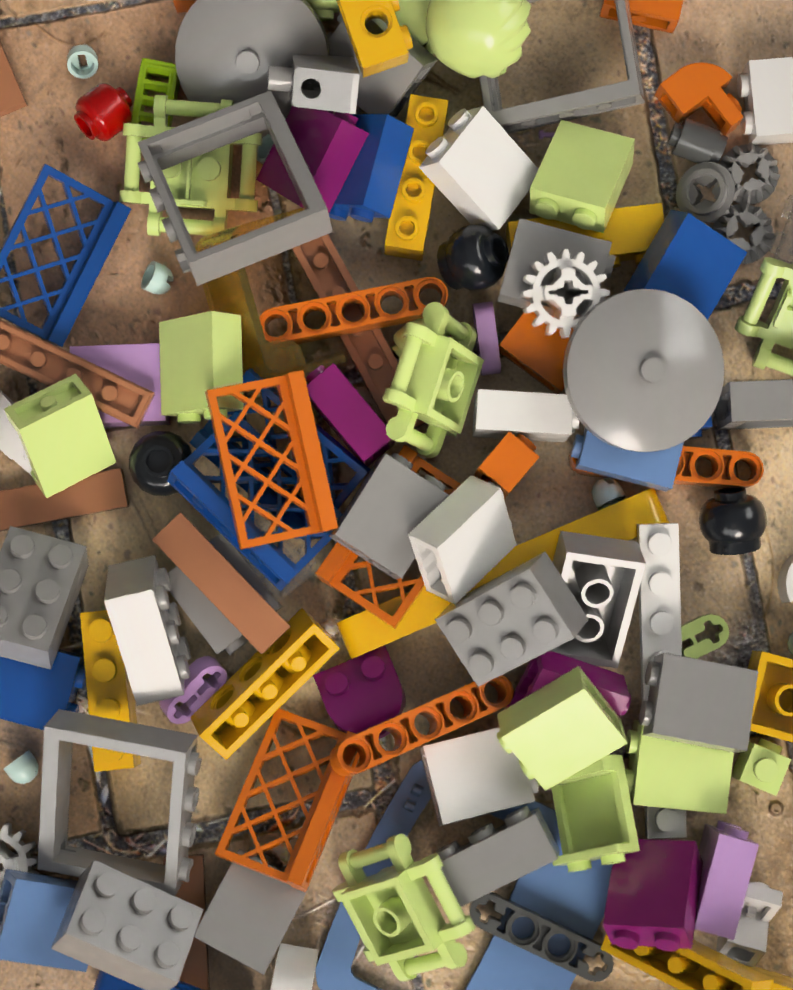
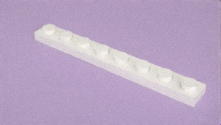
(660, 634)

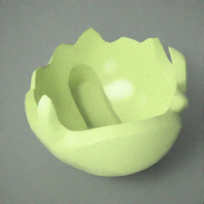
(477, 34)

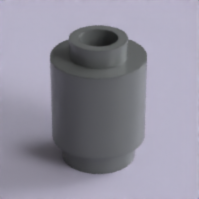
(697, 142)

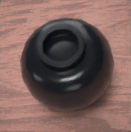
(472, 258)
(154, 459)
(733, 522)

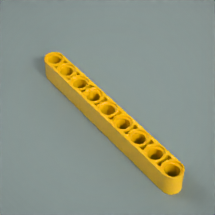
(618, 521)

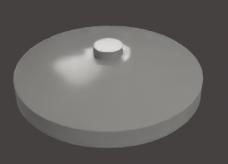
(231, 43)
(643, 370)

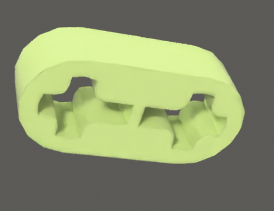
(705, 645)

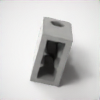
(333, 87)

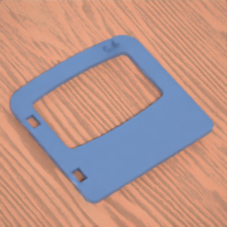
(563, 896)

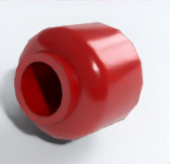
(103, 112)

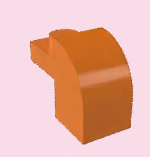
(698, 87)

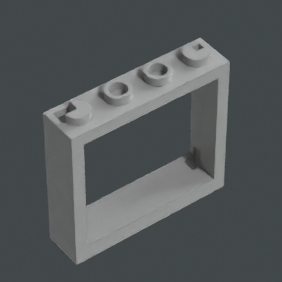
(574, 104)
(215, 132)
(125, 737)

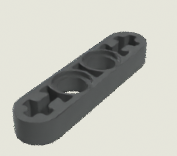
(538, 941)

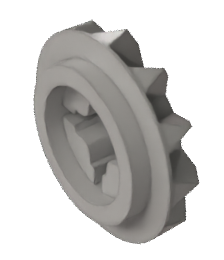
(767, 171)
(706, 174)
(748, 216)

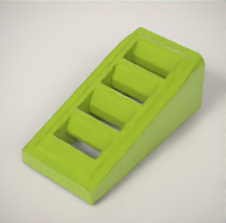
(158, 69)

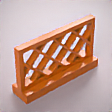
(305, 452)
(342, 560)
(318, 820)

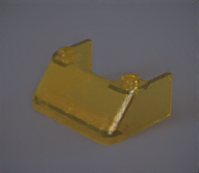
(234, 296)

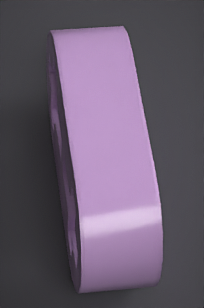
(487, 337)
(196, 690)

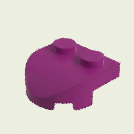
(362, 692)

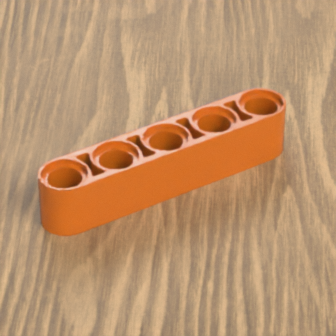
(334, 306)
(722, 465)
(404, 730)

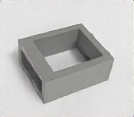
(755, 405)

